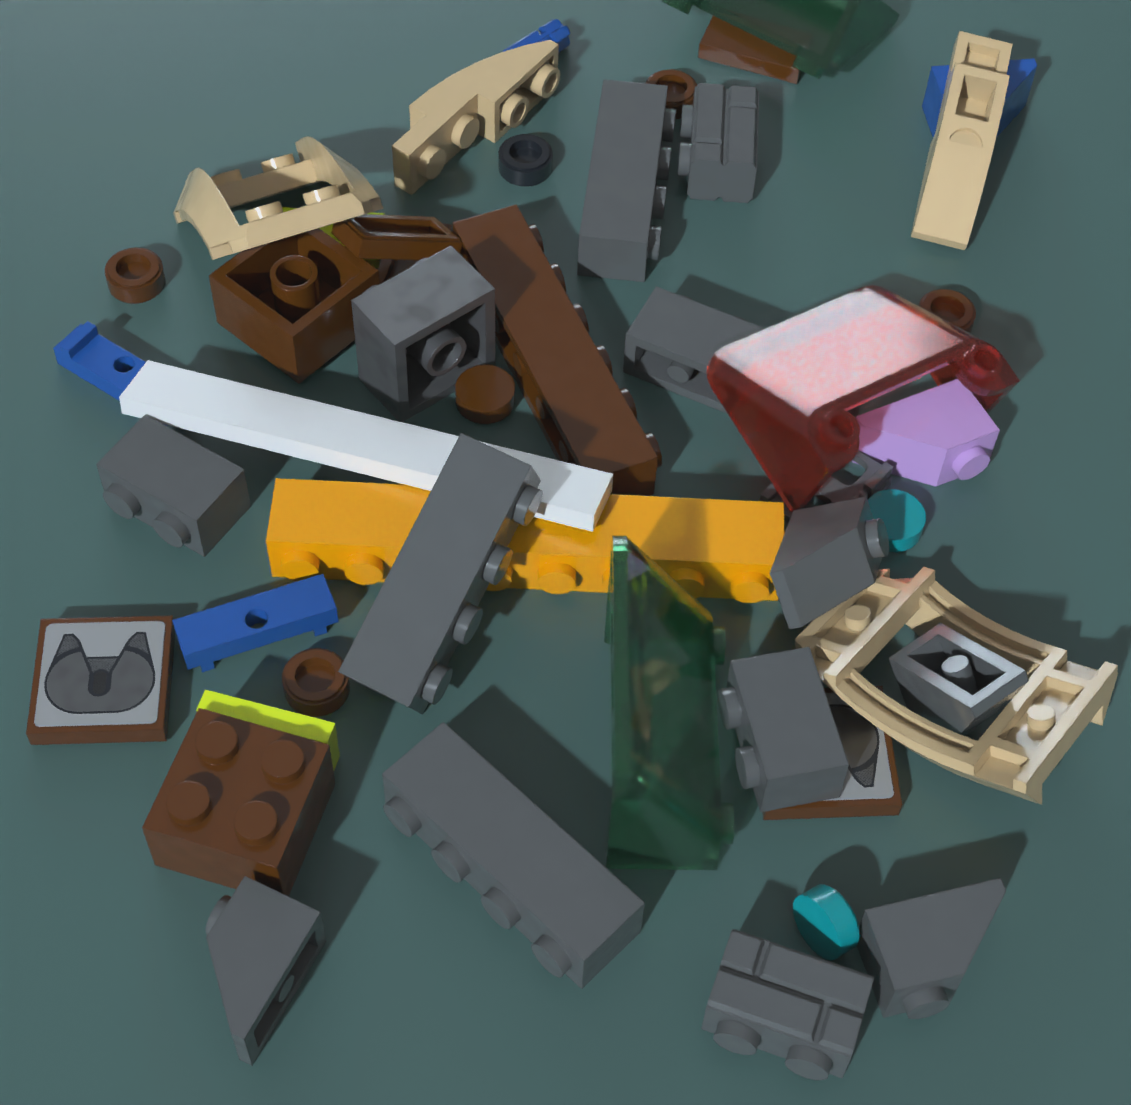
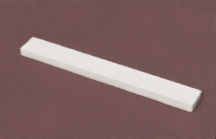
(342, 437)

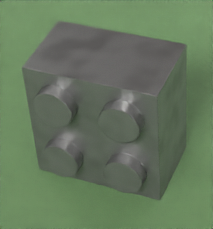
(423, 332)

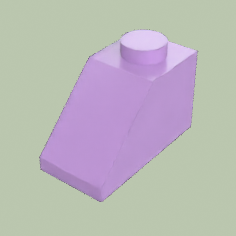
(931, 435)

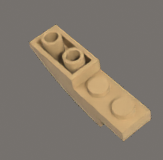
(472, 102)
(963, 140)

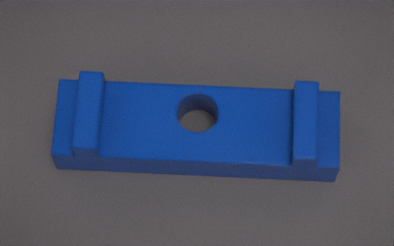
(97, 360)
(228, 630)

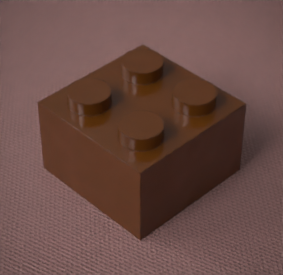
(292, 299)
(240, 803)

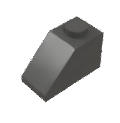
(827, 558)
(954, 679)
(925, 946)
(260, 958)

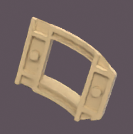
(208, 199)
(1024, 738)

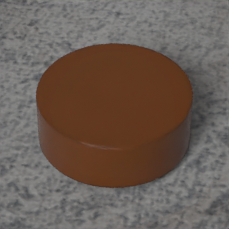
(680, 88)
(135, 275)
(951, 307)
(485, 394)
(314, 683)

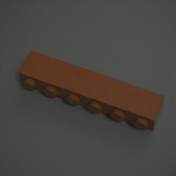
(554, 357)

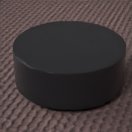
(525, 160)

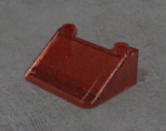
(801, 377)

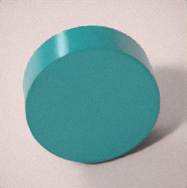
(902, 517)
(826, 921)

